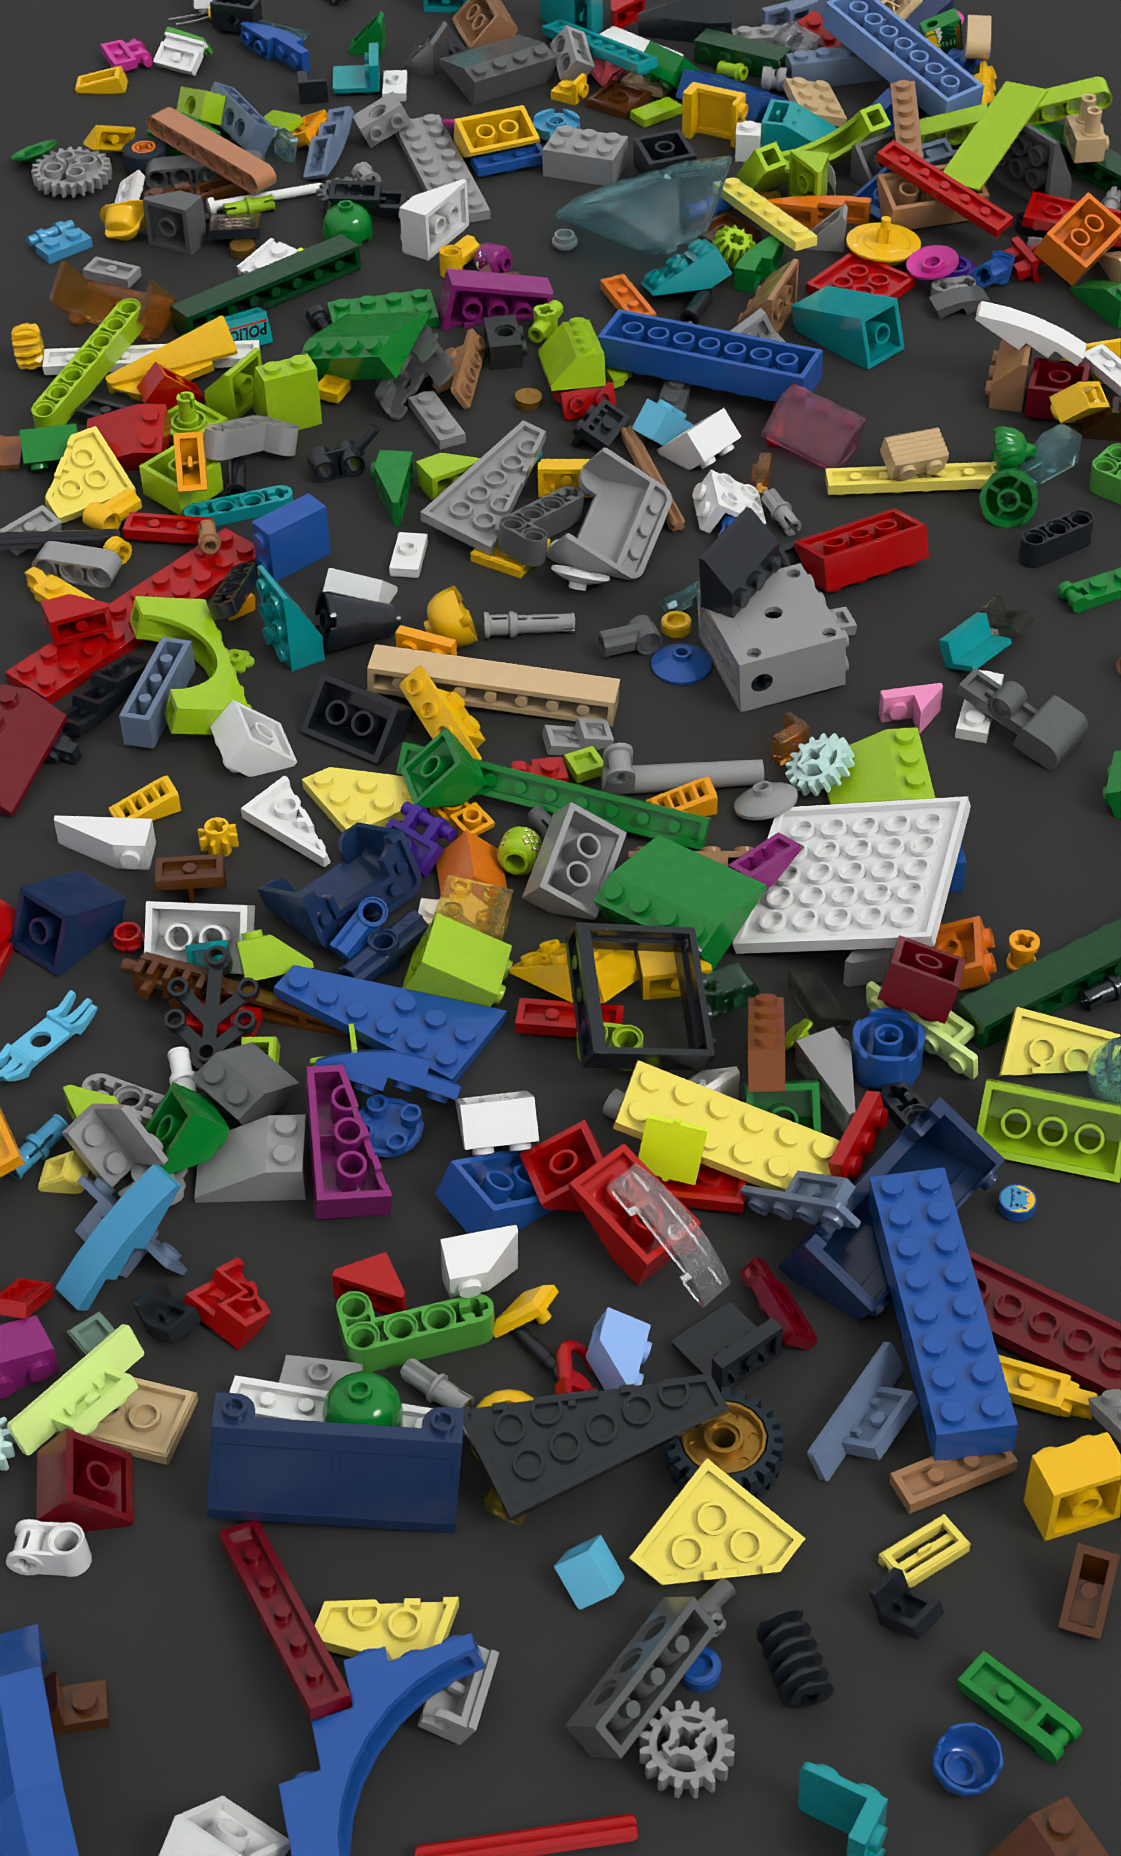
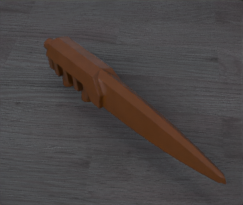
(156, 971)

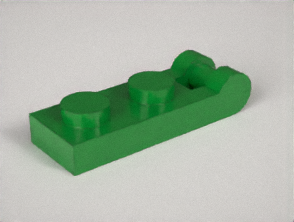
(1091, 591)
(1018, 1706)

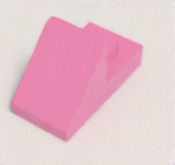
(915, 703)

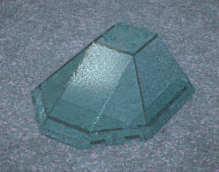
(655, 208)

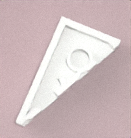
(281, 816)

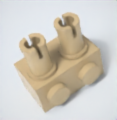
(1085, 132)

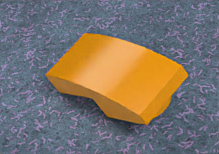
(465, 817)

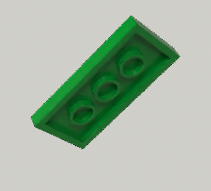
(393, 302)

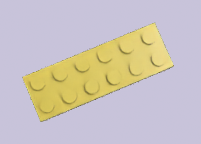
(739, 1136)

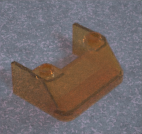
(94, 300)

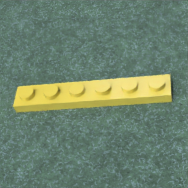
(767, 215)
(877, 479)

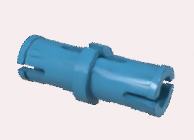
(38, 1145)

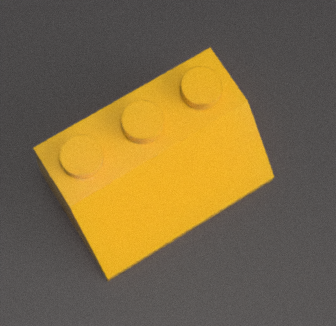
(494, 131)

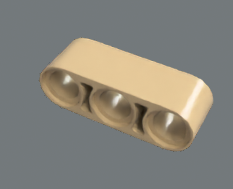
(978, 37)

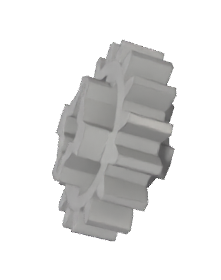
(685, 1753)

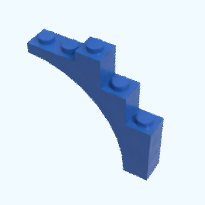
(383, 1694)

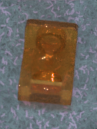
(787, 741)

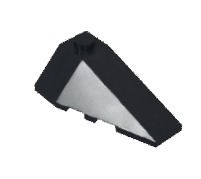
(685, 19)

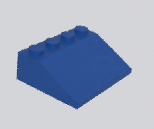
(755, 98)

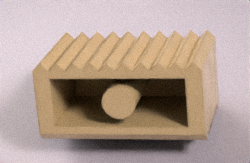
(914, 453)

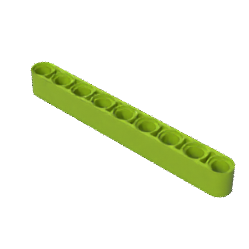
(1055, 106)

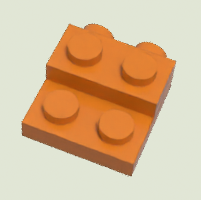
(969, 941)

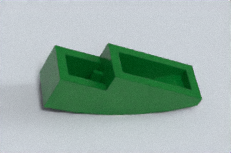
(758, 264)

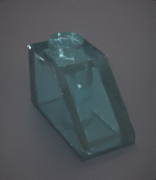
(1056, 453)

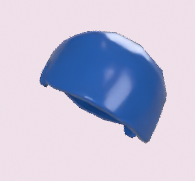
(967, 1759)

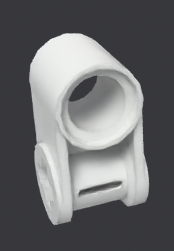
(43, 1548)

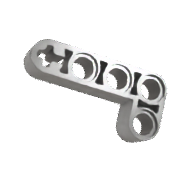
(248, 436)

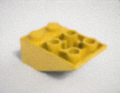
(550, 970)

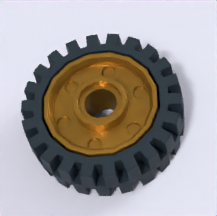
(752, 1441)

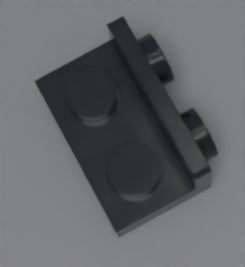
(601, 425)

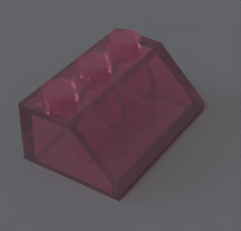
(814, 427)

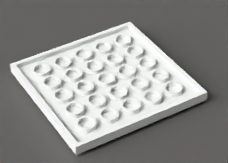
(859, 876)

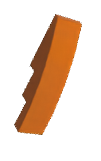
(813, 209)

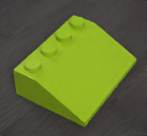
(885, 769)

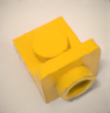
(571, 92)

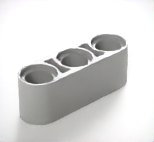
(78, 563)

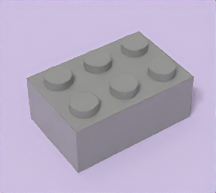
(585, 155)

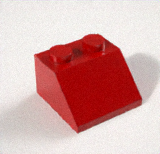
(559, 1162)

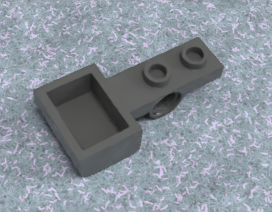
(1041, 734)

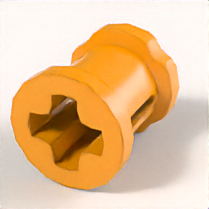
(1023, 949)

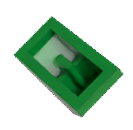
(372, 33)

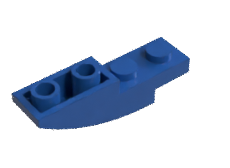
(276, 43)
(372, 1068)

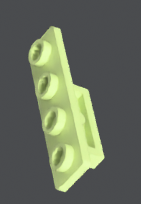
(940, 1039)
(82, 1394)

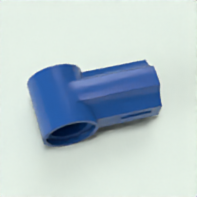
(995, 270)
(355, 932)

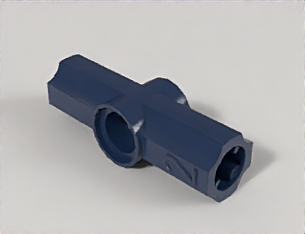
(386, 948)

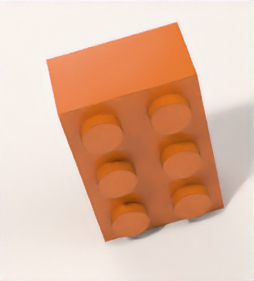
(1079, 239)

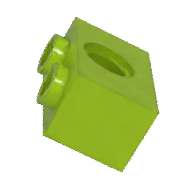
(201, 105)

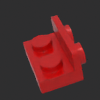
(578, 401)

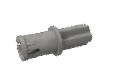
(1112, 199)
(781, 511)
(435, 1386)

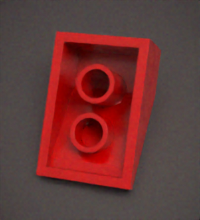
(135, 433)
(623, 1236)

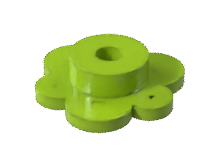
(241, 659)
(797, 1032)

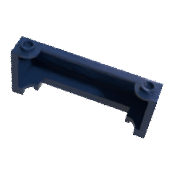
(846, 1262)
(334, 1470)

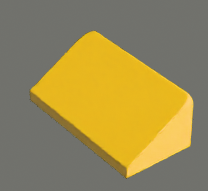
(109, 137)

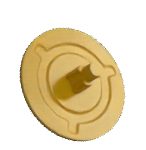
(883, 242)

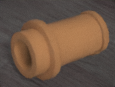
(208, 539)

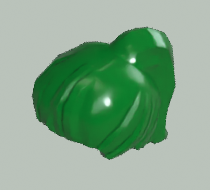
(1011, 448)

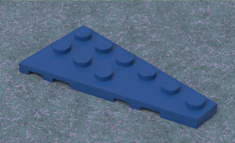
(395, 1017)

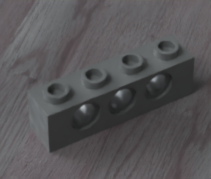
(642, 1677)

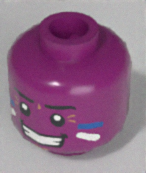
(495, 255)

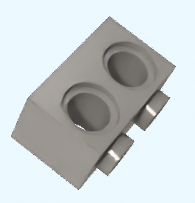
(572, 54)

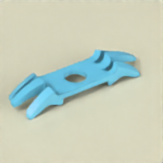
(56, 1026)

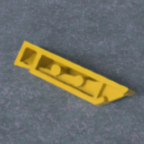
(187, 356)

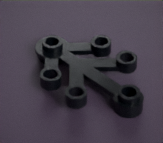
(212, 1013)

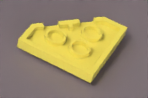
(85, 476)
(357, 796)
(715, 1534)

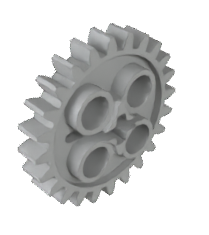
(71, 172)

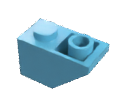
(660, 422)

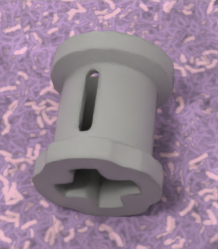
(366, 171)

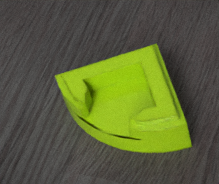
(617, 376)

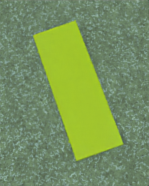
(994, 134)

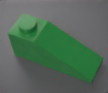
(1103, 298)
(393, 480)

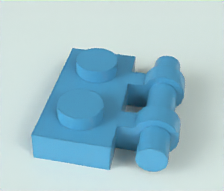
(59, 241)

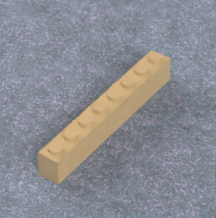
(499, 684)

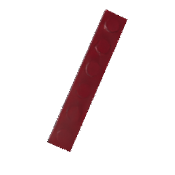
(285, 1620)

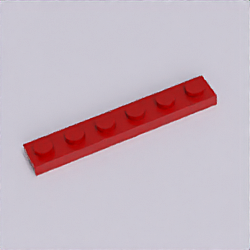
(944, 188)

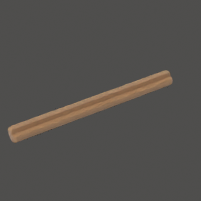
(644, 462)

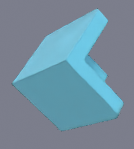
(589, 1572)

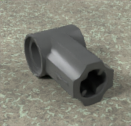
(637, 635)

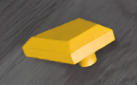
(528, 1306)

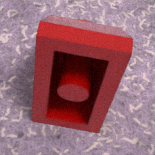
(163, 385)
(75, 618)

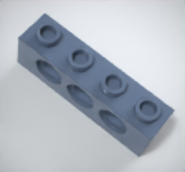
(243, 121)

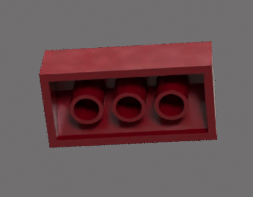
(26, 737)

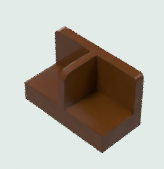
(190, 873)

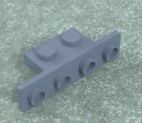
(102, 1192)
(808, 1198)
(866, 1417)

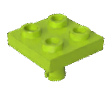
(191, 415)

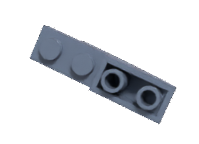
(791, 10)

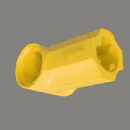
(457, 255)
(112, 512)

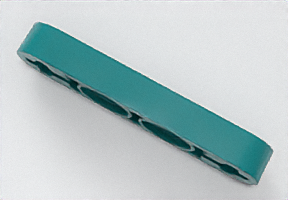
(238, 504)

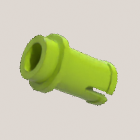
(735, 71)

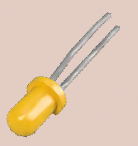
(209, 12)

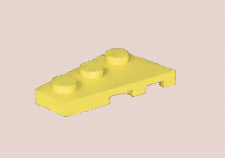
(1049, 1045)
(400, 1627)

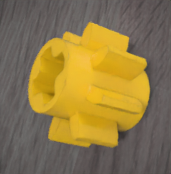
(218, 836)

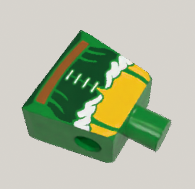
(943, 30)

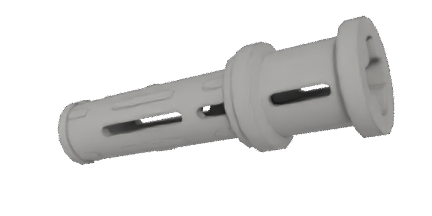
(514, 624)

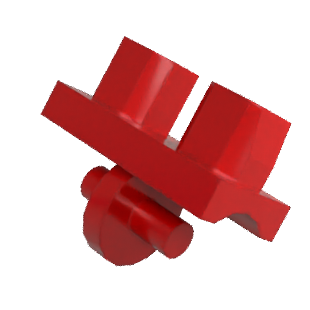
(1025, 260)

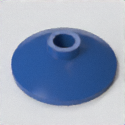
(681, 664)

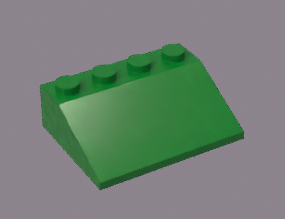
(365, 345)
(681, 889)

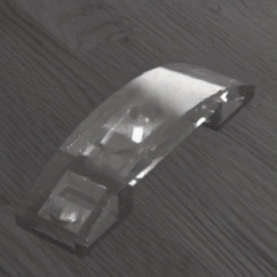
(675, 1230)

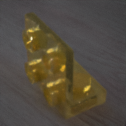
(476, 905)

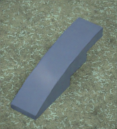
(329, 143)

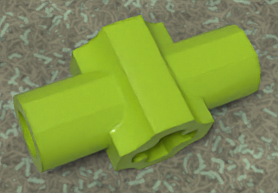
(545, 320)

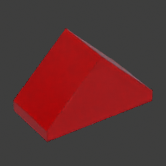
(625, 12)
(375, 1279)

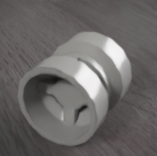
(773, 78)

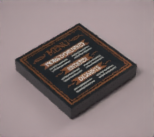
(235, 226)

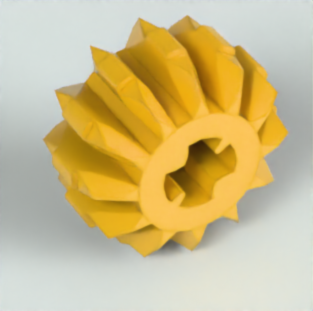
(28, 346)

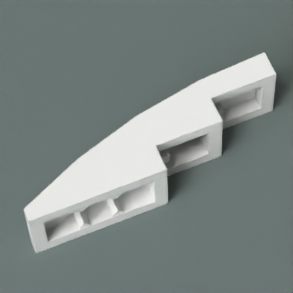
(1022, 328)

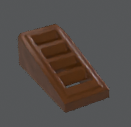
(219, 189)

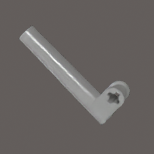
(622, 777)

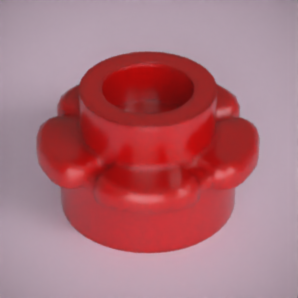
(128, 937)

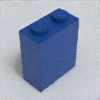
(291, 536)

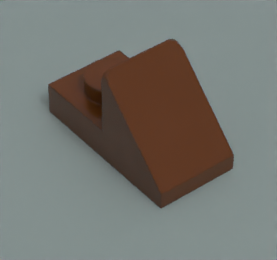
(1089, 1590)
(77, 1705)

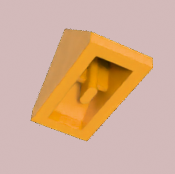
(190, 461)

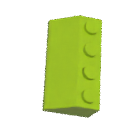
(573, 357)
(1052, 1129)

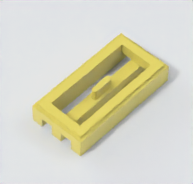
(934, 1564)

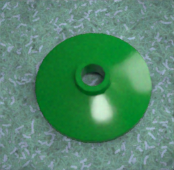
(34, 151)

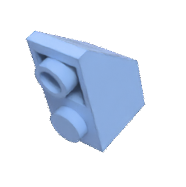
(618, 1349)

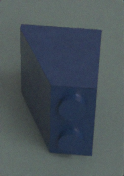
(64, 919)

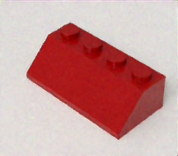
(863, 549)

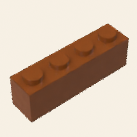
(766, 1044)

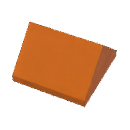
(472, 860)

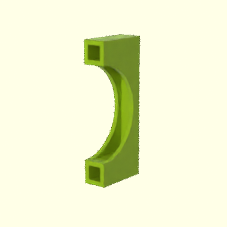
(196, 707)

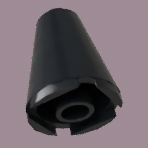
(353, 620)

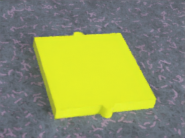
(672, 1148)

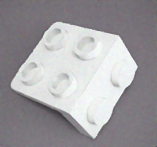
(723, 495)

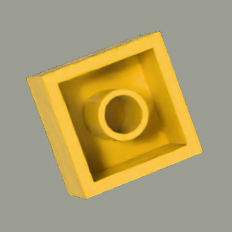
(1074, 1486)

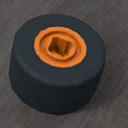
(140, 151)

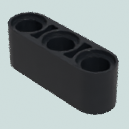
(1056, 538)

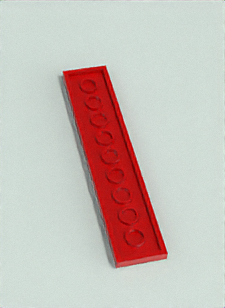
(195, 575)

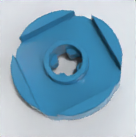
(547, 121)

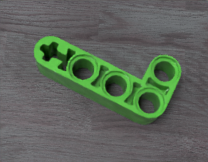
(1106, 474)
(412, 1332)

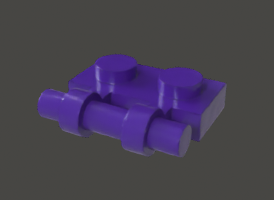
(423, 846)

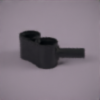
(343, 461)

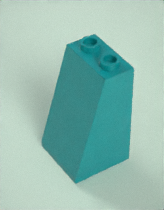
(851, 324)

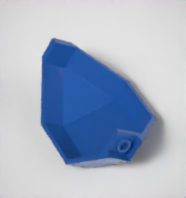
(32, 1792)

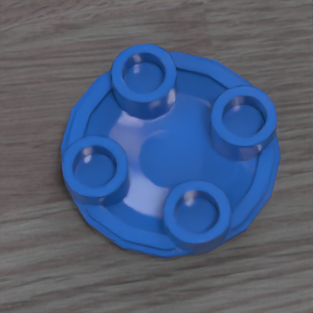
(392, 1125)

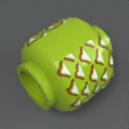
(519, 850)

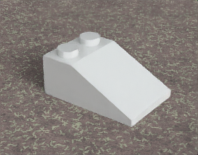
(433, 219)
(497, 1121)

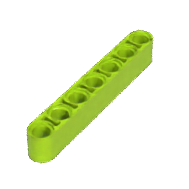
(88, 365)

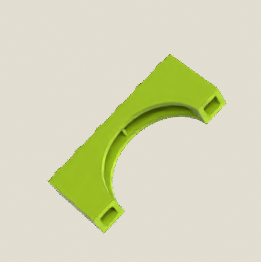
(770, 167)

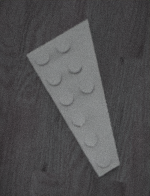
(487, 490)

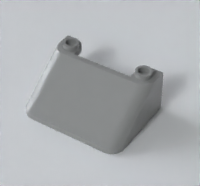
(620, 521)

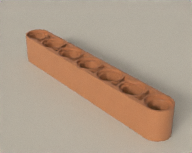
(211, 150)

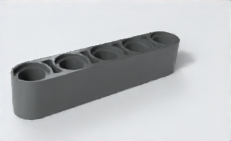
(170, 165)

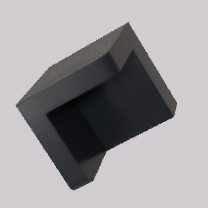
(313, 90)

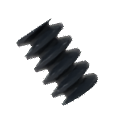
(793, 1660)

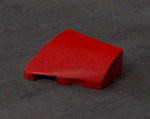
(230, 1304)

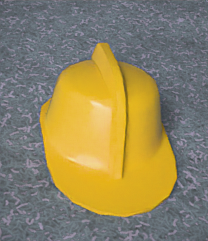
(123, 219)

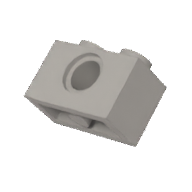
(382, 119)

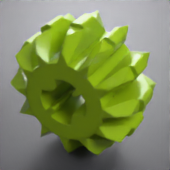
(732, 244)

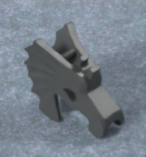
(423, 361)

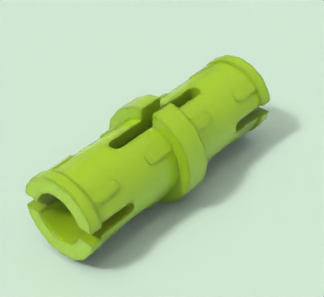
(250, 205)

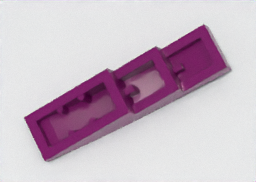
(768, 859)

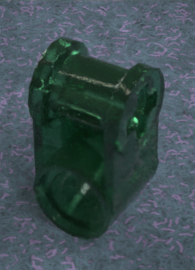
(729, 989)

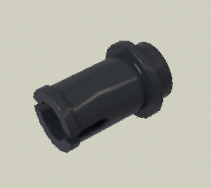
(1101, 992)

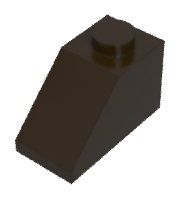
(1104, 424)

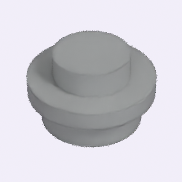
(564, 240)

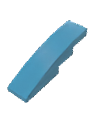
(122, 1230)

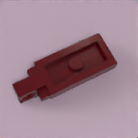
(778, 1303)

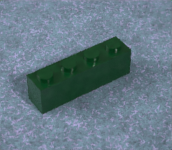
(719, 46)

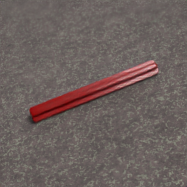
(540, 1839)

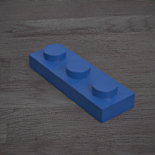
(507, 160)

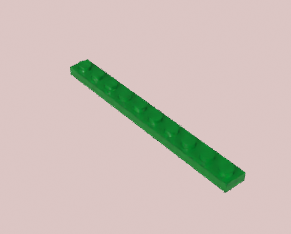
(553, 794)

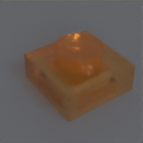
(762, 472)

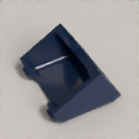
(372, 865)

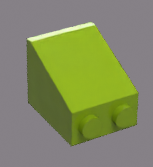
(288, 391)
(459, 963)

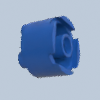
(887, 1048)

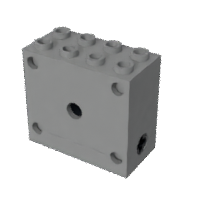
(778, 643)

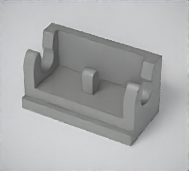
(458, 1707)

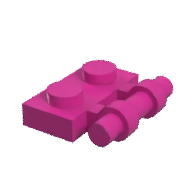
(126, 54)

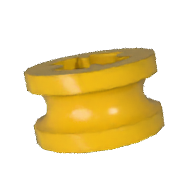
(120, 547)

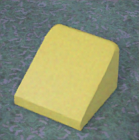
(62, 1174)

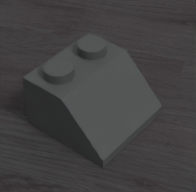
(175, 221)
(245, 1083)

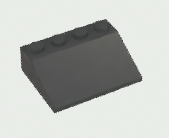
(500, 68)
(1034, 165)

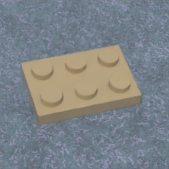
(815, 97)

